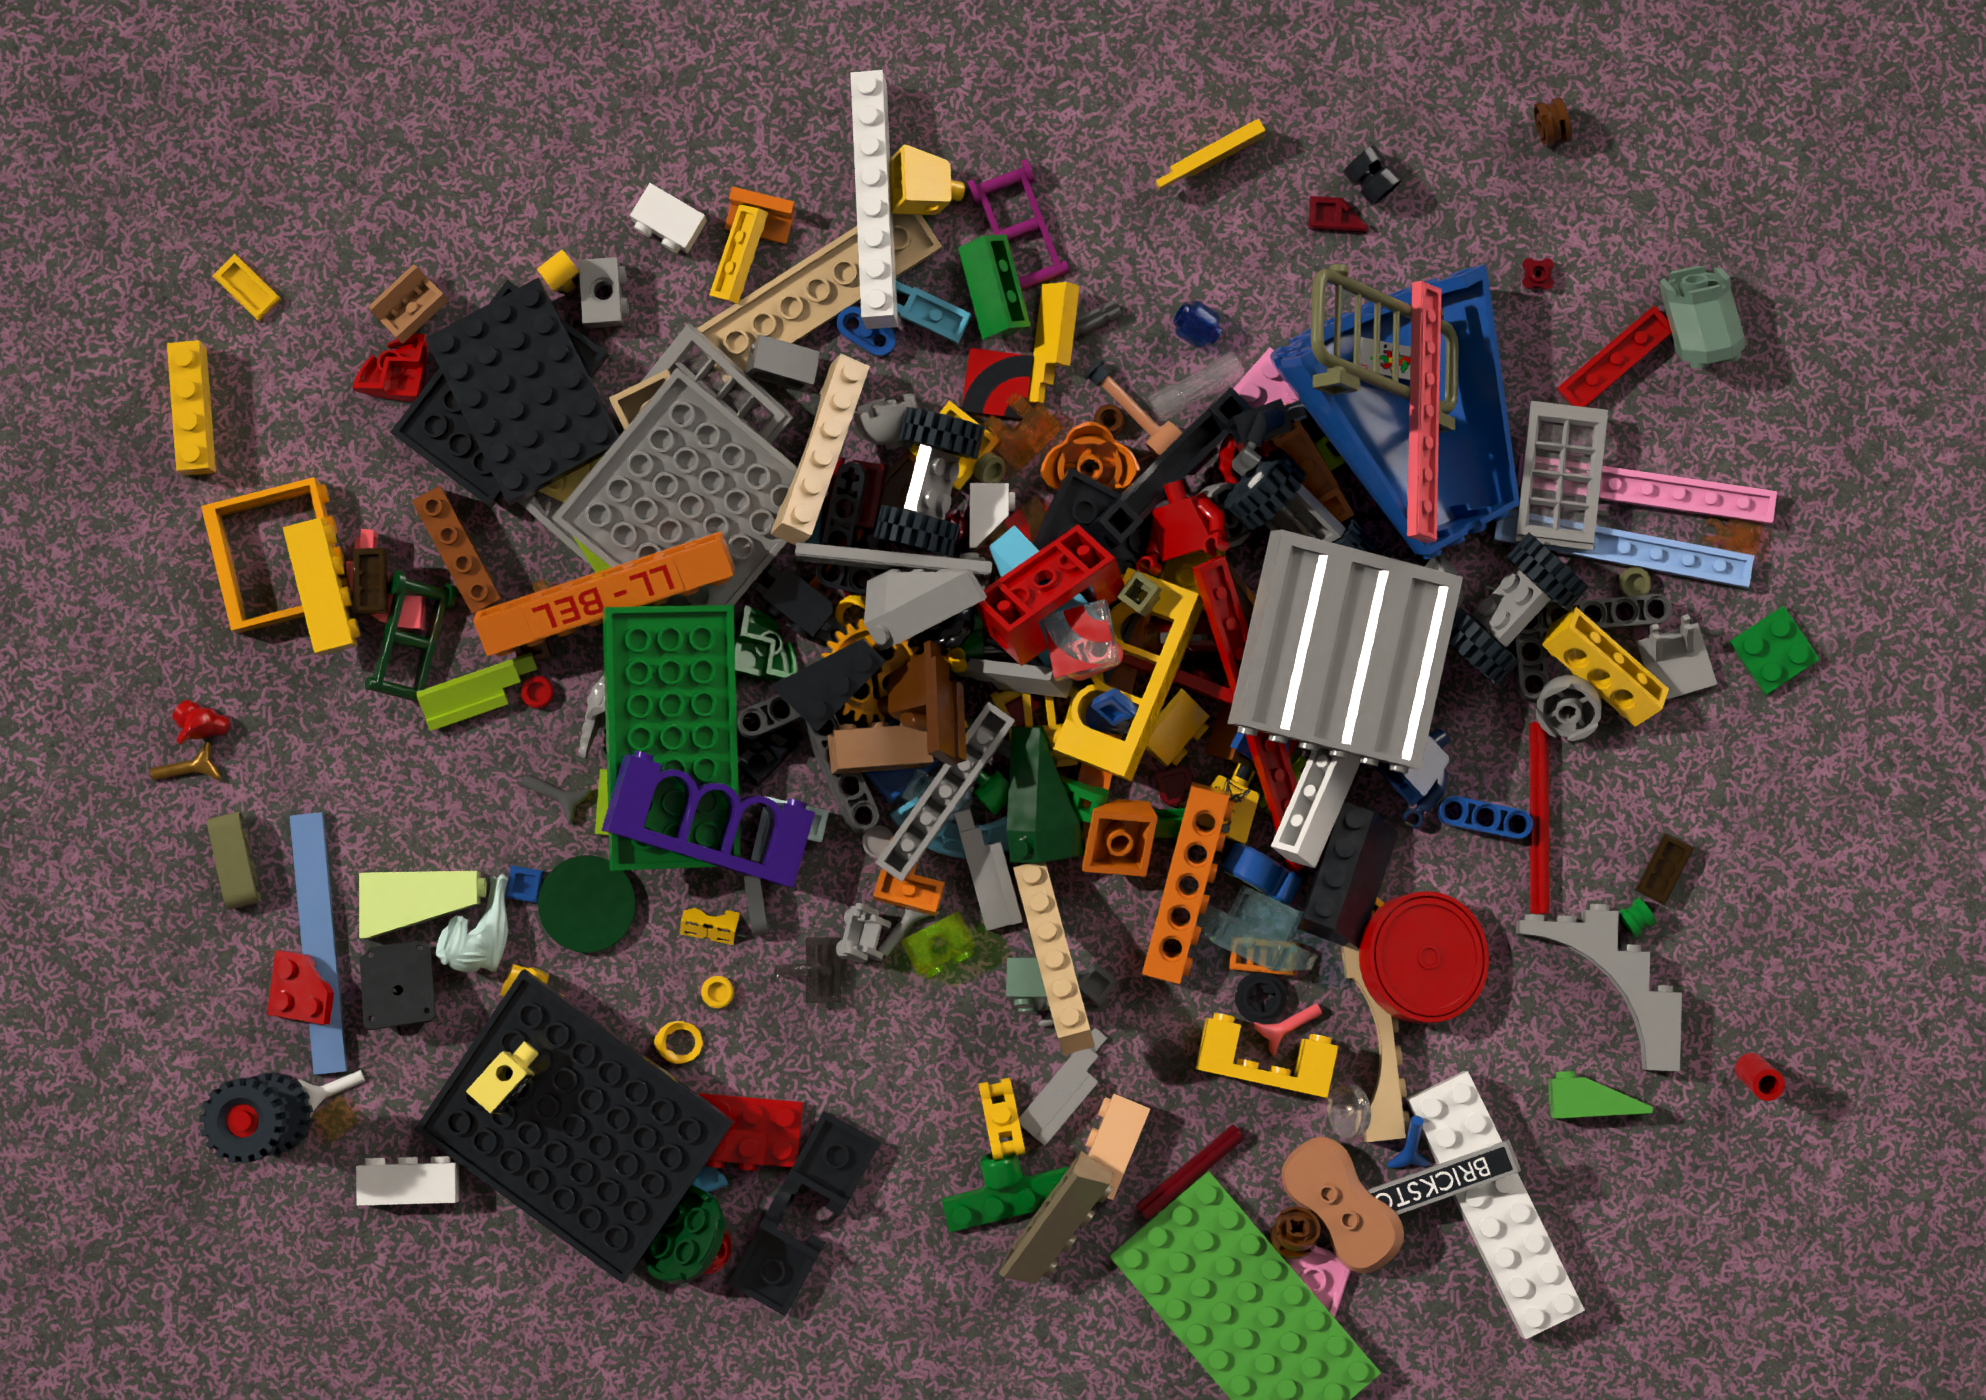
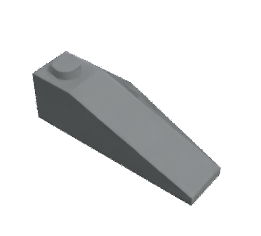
(913, 601)

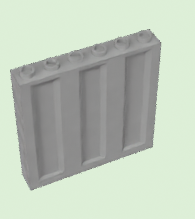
(1345, 651)

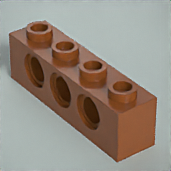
(457, 550)

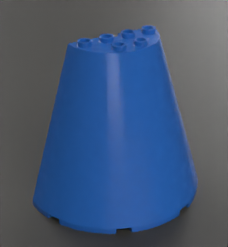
(1373, 426)

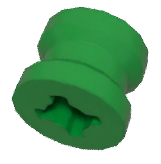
(1637, 917)

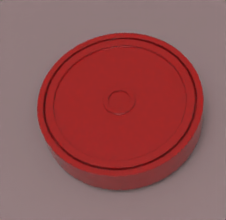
(1423, 957)

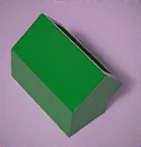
(1168, 823)

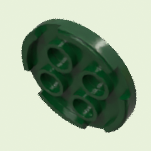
(586, 904)
(688, 1239)

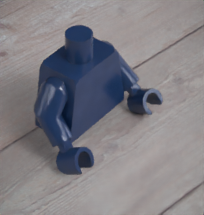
(1422, 785)

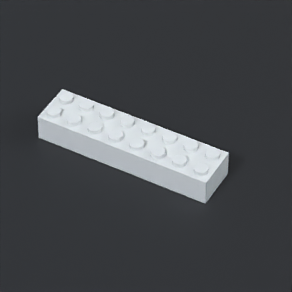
(1498, 1212)

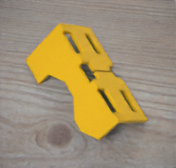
(727, 921)

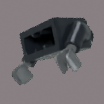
(1260, 426)

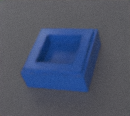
(1114, 706)
(524, 884)

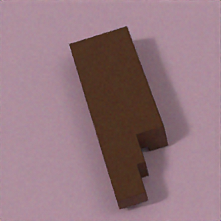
(943, 709)

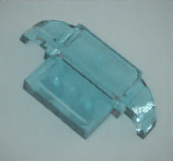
(1258, 931)

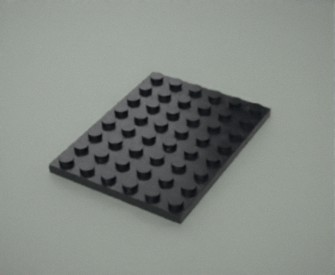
(593, 1140)

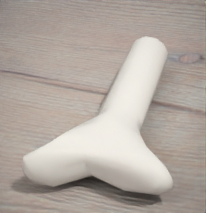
(319, 1093)

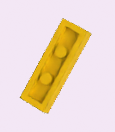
(738, 253)

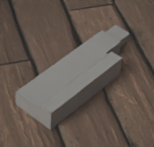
(1017, 678)
(989, 875)
(1062, 1093)

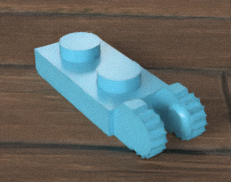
(933, 313)

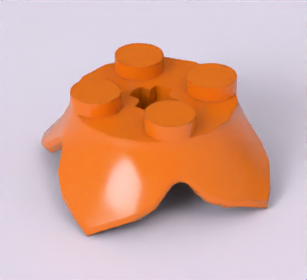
(1091, 440)

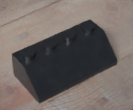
(1348, 876)

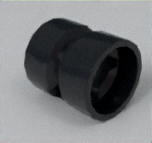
(1384, 177)

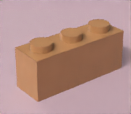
(877, 748)

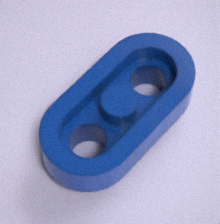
(865, 337)

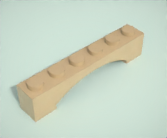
(833, 417)
(1054, 957)
(1387, 1114)

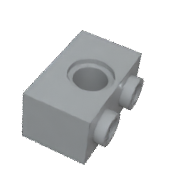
(593, 276)

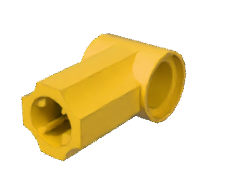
(559, 272)

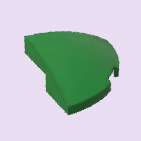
(760, 649)

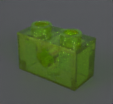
(919, 945)

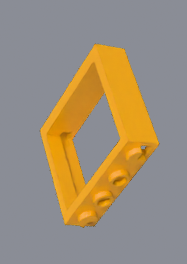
(222, 556)

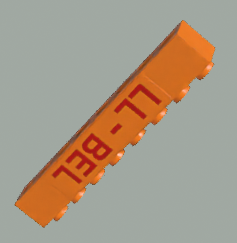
(582, 600)

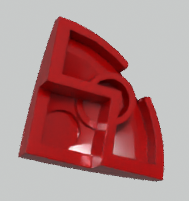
(397, 372)

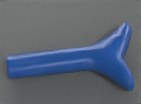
(1409, 1154)

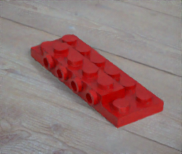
(763, 1131)

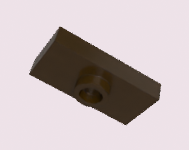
(370, 581)
(1664, 868)

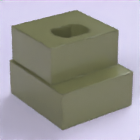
(1131, 590)

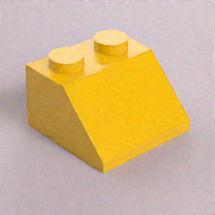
(1175, 727)

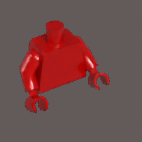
(1183, 528)

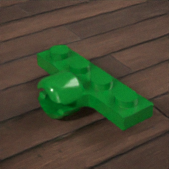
(1003, 1196)

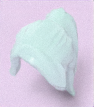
(485, 943)

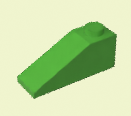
(1582, 1097)

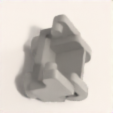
(862, 934)

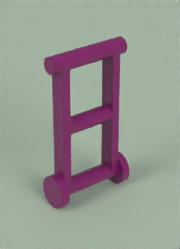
(1027, 178)

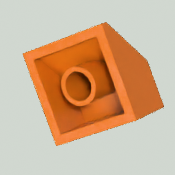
(1120, 838)

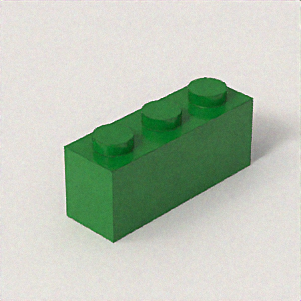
(994, 286)

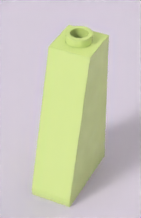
(408, 898)

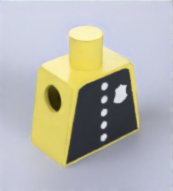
(492, 1087)

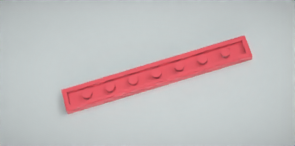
(1424, 412)

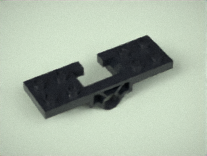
(830, 1165)

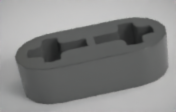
(756, 906)

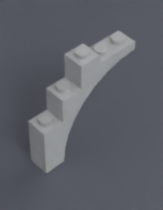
(1596, 938)

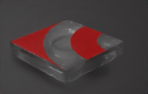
(1081, 640)

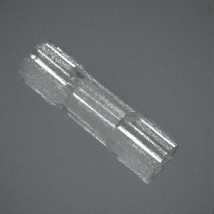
(1216, 375)

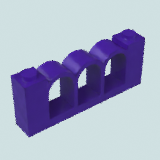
(783, 845)

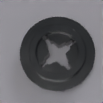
(1273, 1007)

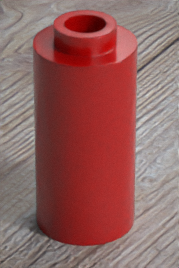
(1759, 1076)

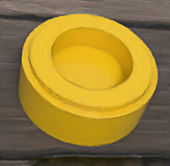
(717, 992)

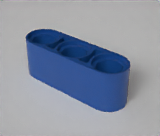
(1500, 817)

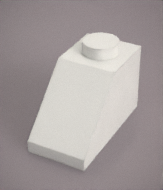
(988, 510)

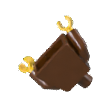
(907, 689)

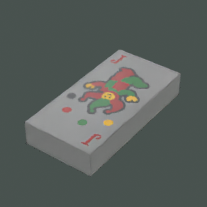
(1386, 353)

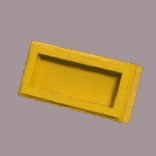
(246, 287)

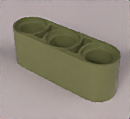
(232, 860)

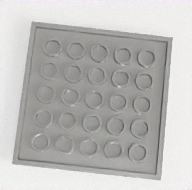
(678, 477)

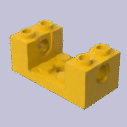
(1312, 1068)

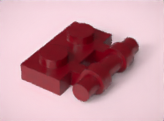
(873, 495)

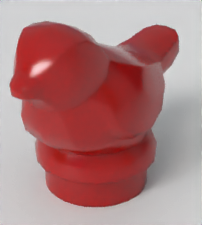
(198, 721)

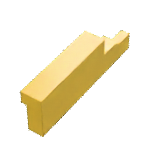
(1213, 153)
(1053, 335)

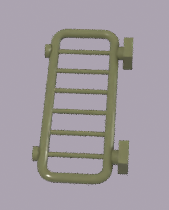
(1345, 376)

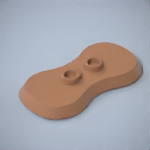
(1359, 1226)

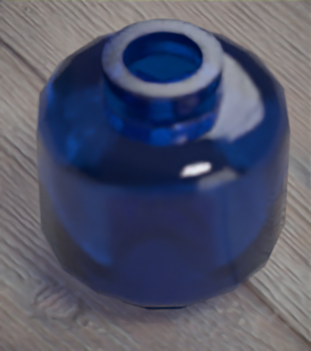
(1197, 324)

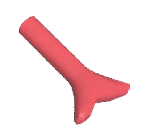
(1276, 1032)

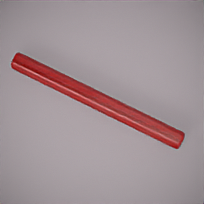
(1540, 816)

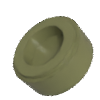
(989, 468)
(1634, 582)

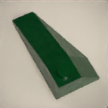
(1039, 809)

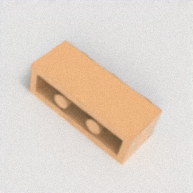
(1116, 1136)

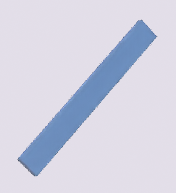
(318, 934)

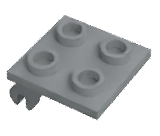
(1678, 658)

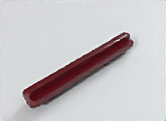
(1190, 1172)

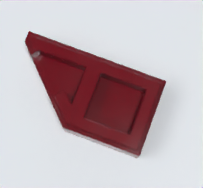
(1333, 215)

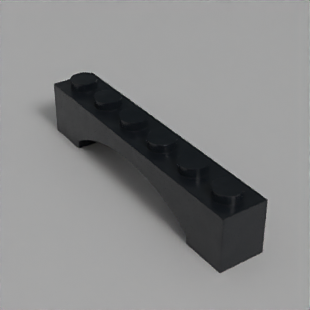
(1172, 465)

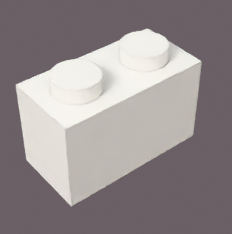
(668, 219)

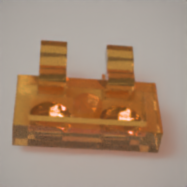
(1028, 436)

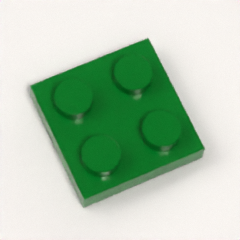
(1773, 650)

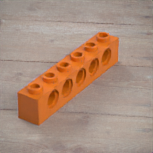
(1158, 961)

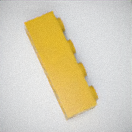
(191, 408)
(320, 586)

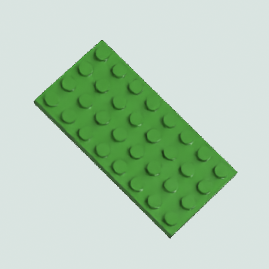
(1240, 1303)

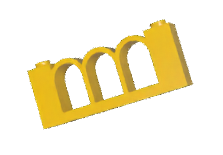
(1104, 751)

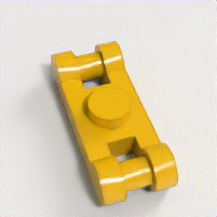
(1002, 1119)

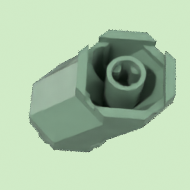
(1702, 316)

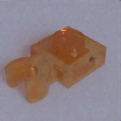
(1737, 536)

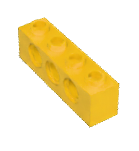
(1606, 665)

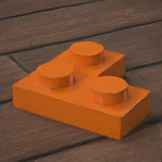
(914, 893)

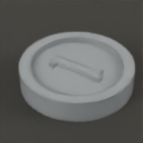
(876, 840)

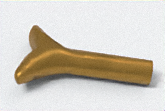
(199, 764)

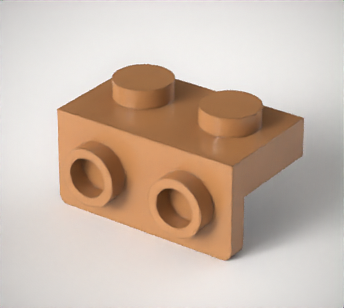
(408, 303)

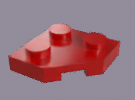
(299, 989)

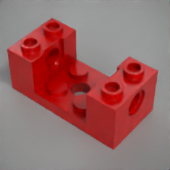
(1018, 603)

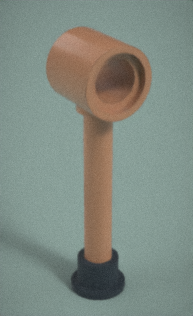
(1160, 436)

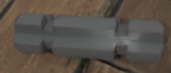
(1096, 318)

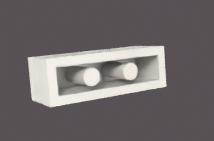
(407, 1181)

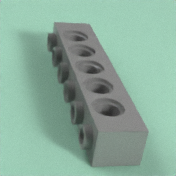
(944, 794)

